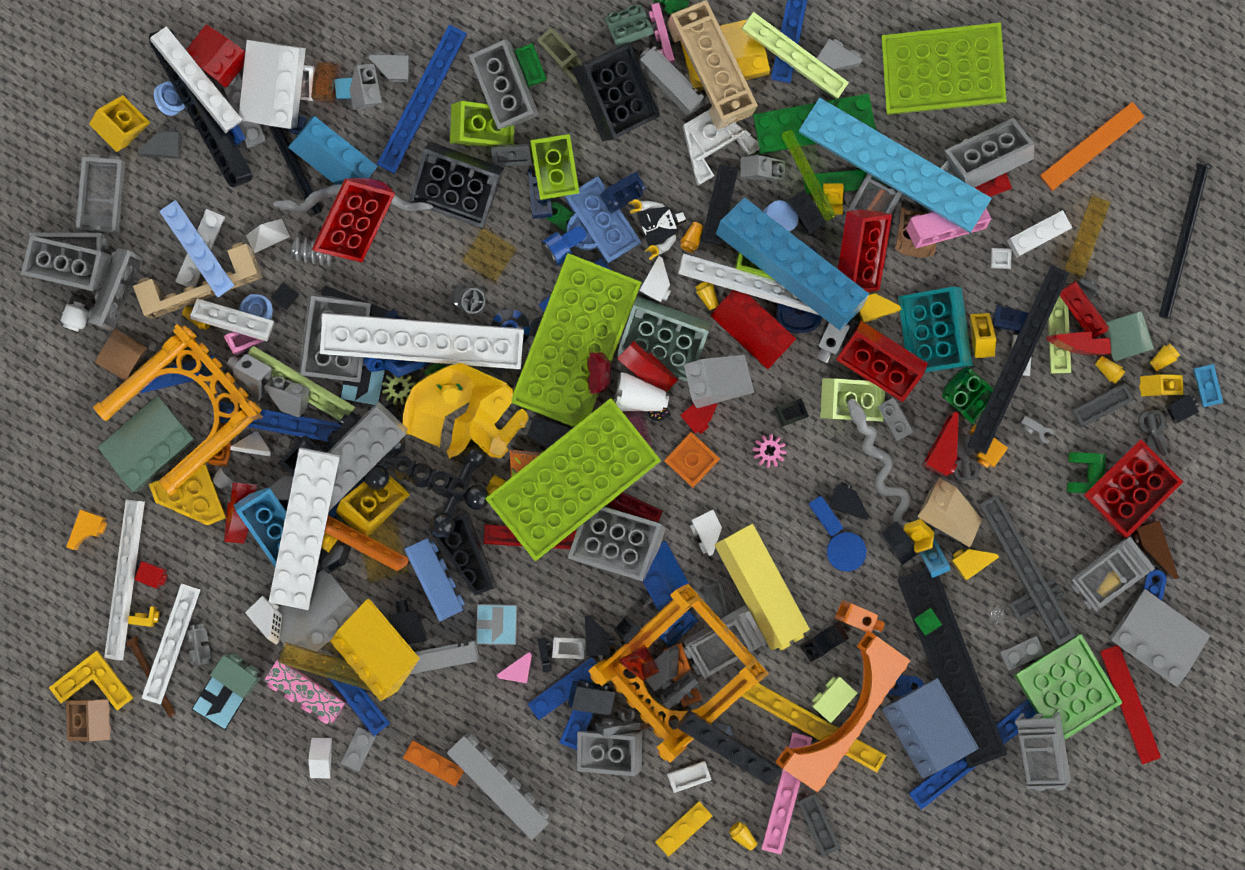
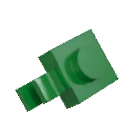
(673, 6)

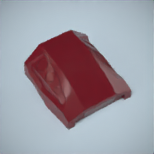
(599, 372)

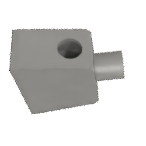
(831, 332)
(250, 374)

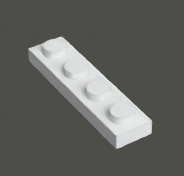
(208, 230)
(232, 319)

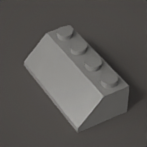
(504, 84)
(990, 153)
(65, 263)

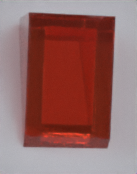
(640, 663)

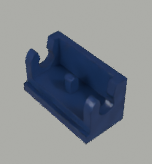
(623, 192)
(1008, 318)

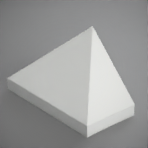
(267, 235)
(253, 444)

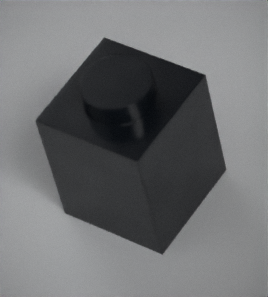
(1182, 408)

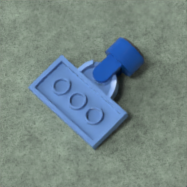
(591, 228)

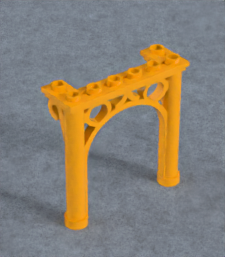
(154, 367)

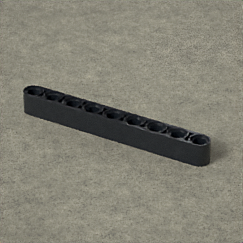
(217, 141)

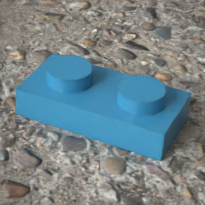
(1208, 385)
(935, 560)

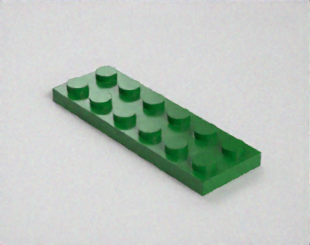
(772, 124)

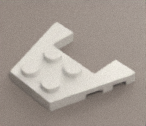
(704, 140)

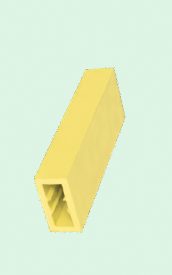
(762, 588)

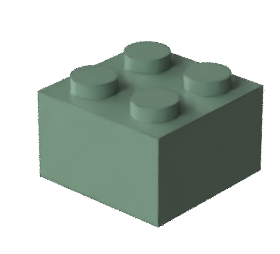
(236, 675)

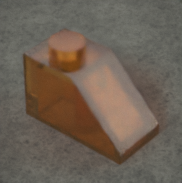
(324, 82)

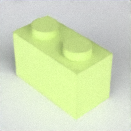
(834, 698)

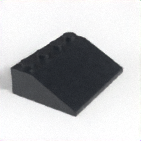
(616, 92)
(456, 184)

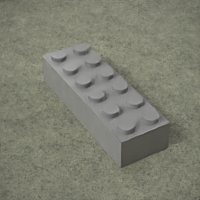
(364, 447)
(499, 786)

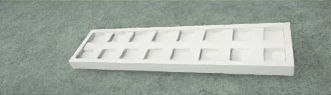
(304, 528)

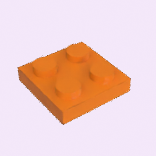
(692, 459)

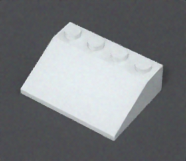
(271, 84)

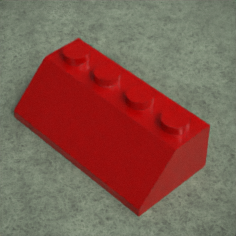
(864, 247)
(753, 327)
(882, 361)

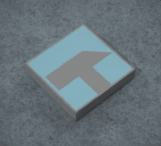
(496, 624)

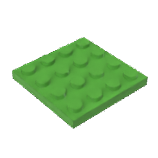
(1069, 683)

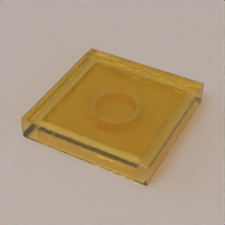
(489, 255)

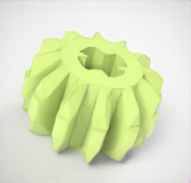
(402, 394)

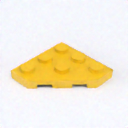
(194, 498)

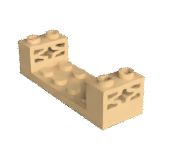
(713, 64)
(155, 304)

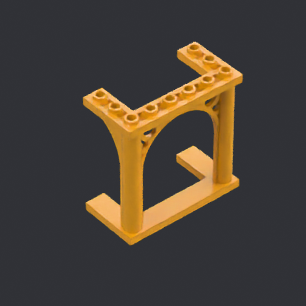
(611, 670)

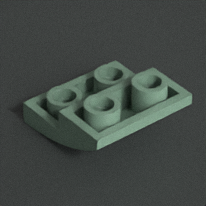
(628, 25)
(1129, 336)

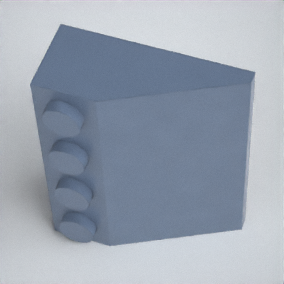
(930, 728)

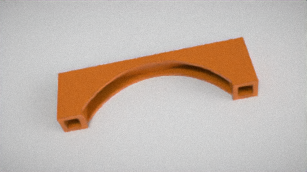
(817, 761)

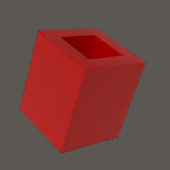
(151, 575)

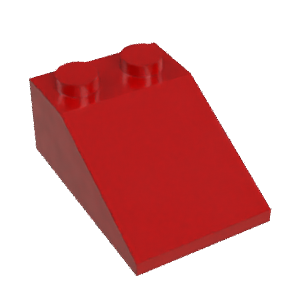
(217, 55)
(944, 450)

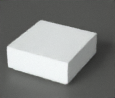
(1001, 258)

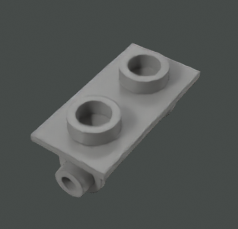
(895, 419)
(195, 637)

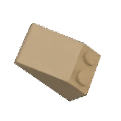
(950, 512)

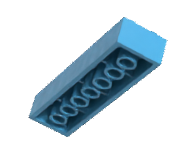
(792, 263)

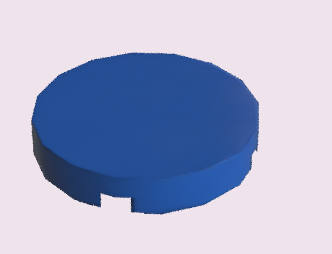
(846, 551)

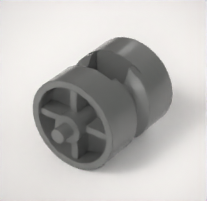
(467, 299)

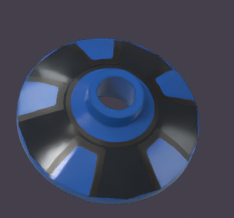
(513, 318)

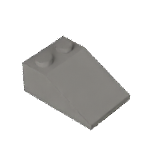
(718, 379)
(609, 754)

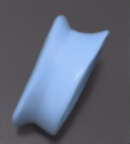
(168, 99)
(782, 214)
(257, 305)

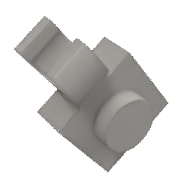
(1032, 426)

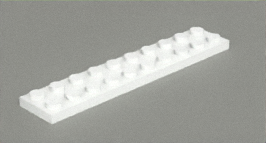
(421, 341)

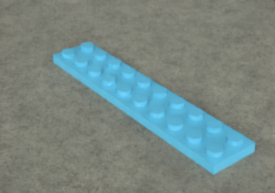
(895, 165)

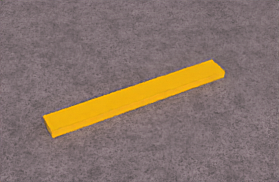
(811, 724)

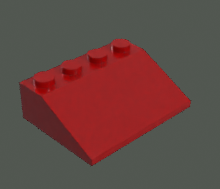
(354, 218)
(1132, 489)

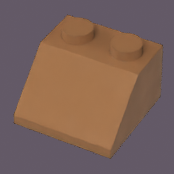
(88, 720)

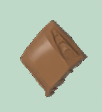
(904, 243)
(121, 354)

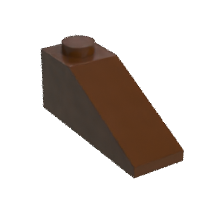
(1153, 542)

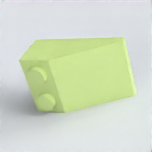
(838, 392)

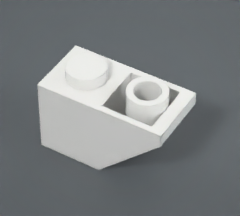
(708, 529)

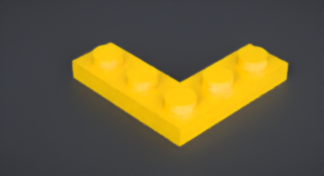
(95, 669)

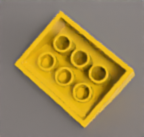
(747, 51)
(375, 650)

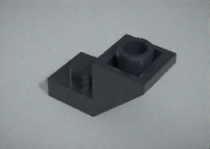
(824, 641)

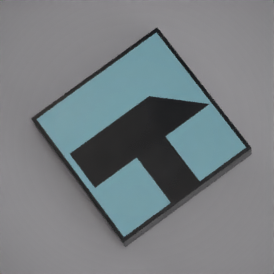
(366, 391)
(218, 703)

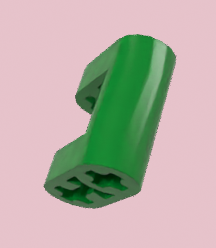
(1095, 470)

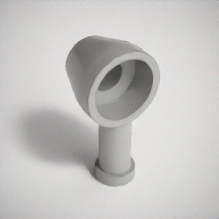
(222, 480)

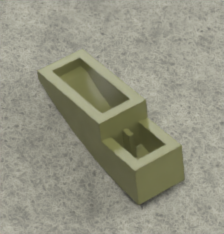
(560, 53)

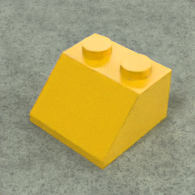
(119, 122)

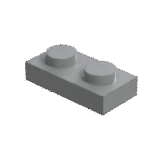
(1022, 653)
(358, 749)

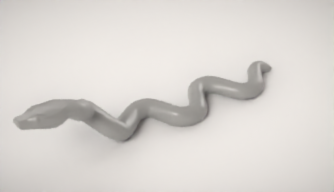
(333, 190)
(859, 418)

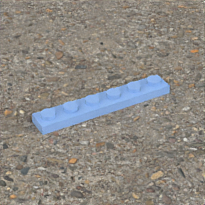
(196, 248)

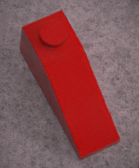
(698, 418)

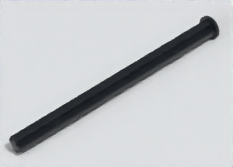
(293, 165)
(1184, 240)

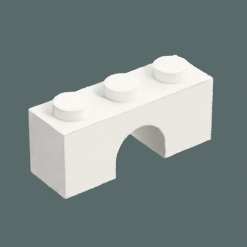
(1039, 234)

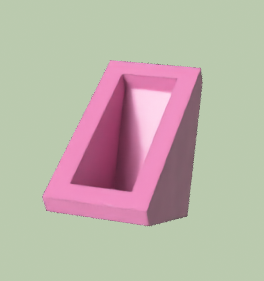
(240, 343)
(518, 670)

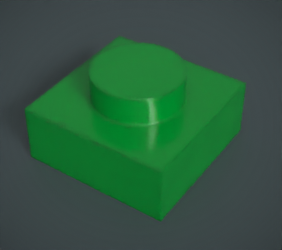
(927, 621)

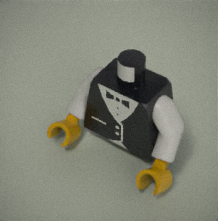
(657, 225)

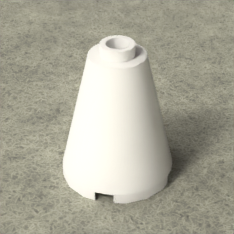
(639, 395)

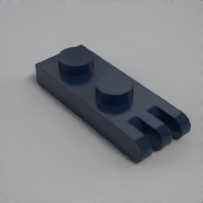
(540, 208)

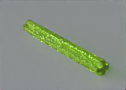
(808, 175)

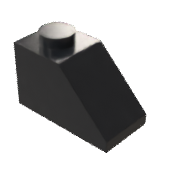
(847, 501)
(898, 542)
(597, 639)

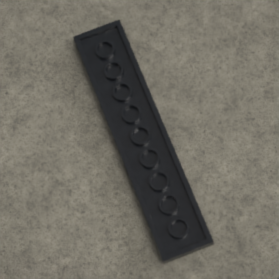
(952, 664)

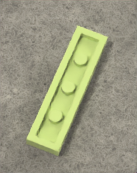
(1059, 324)

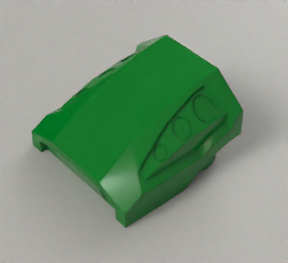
(965, 397)

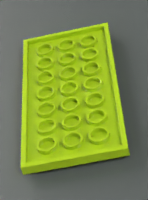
(580, 318)
(573, 479)

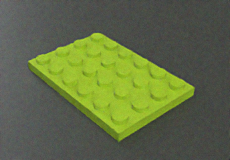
(944, 68)

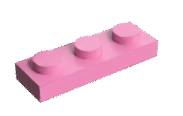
(661, 32)

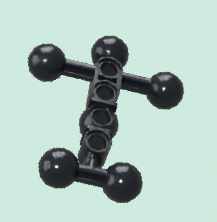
(442, 523)

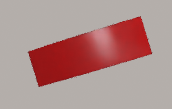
(1081, 343)
(647, 367)
(235, 528)

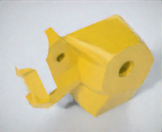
(488, 401)

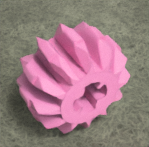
(775, 453)

